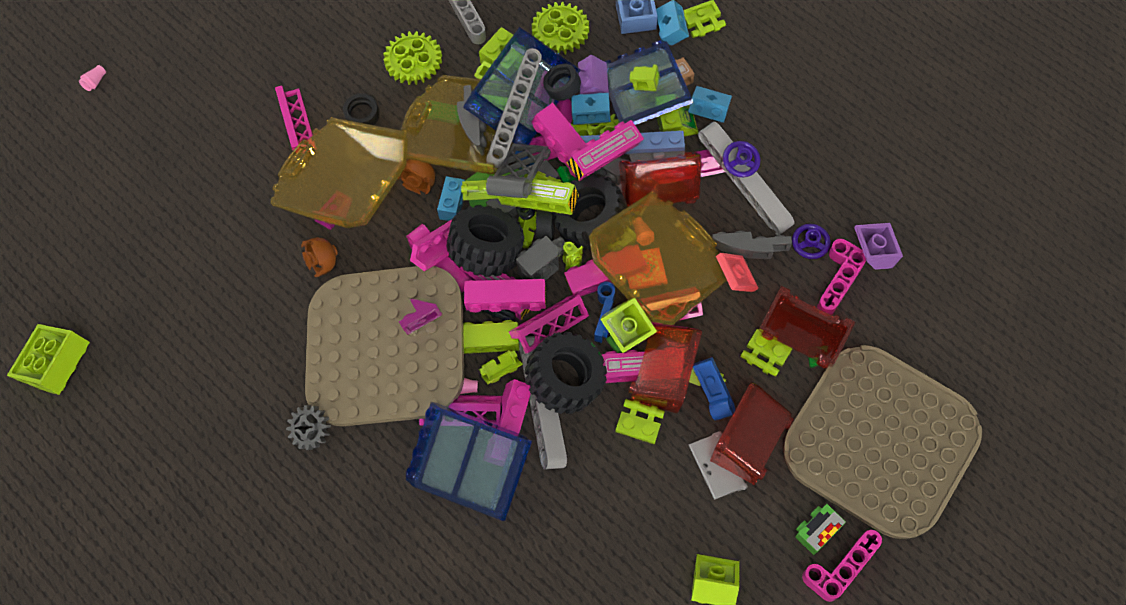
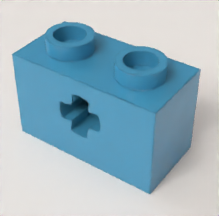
(672, 22)
(710, 104)
(591, 108)
(451, 199)

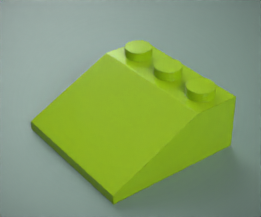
(49, 358)

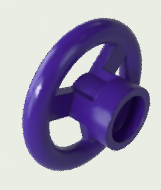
(746, 153)
(814, 232)

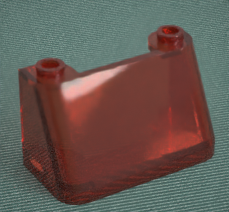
(671, 178)
(805, 328)
(666, 367)
(751, 434)

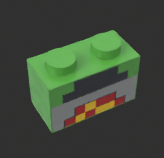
(819, 529)

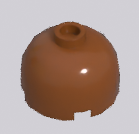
(418, 176)
(319, 252)

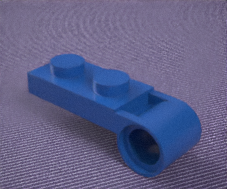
(608, 301)
(719, 399)

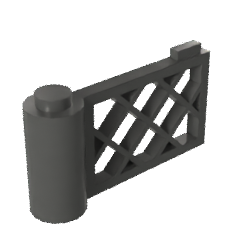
(512, 184)

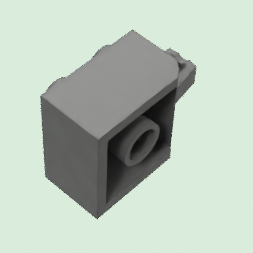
(541, 259)

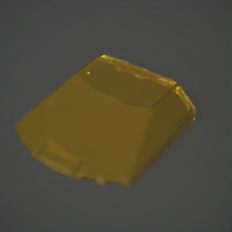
(436, 130)
(341, 172)
(658, 258)

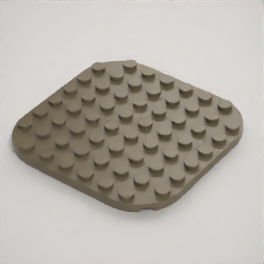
(362, 359)
(883, 442)

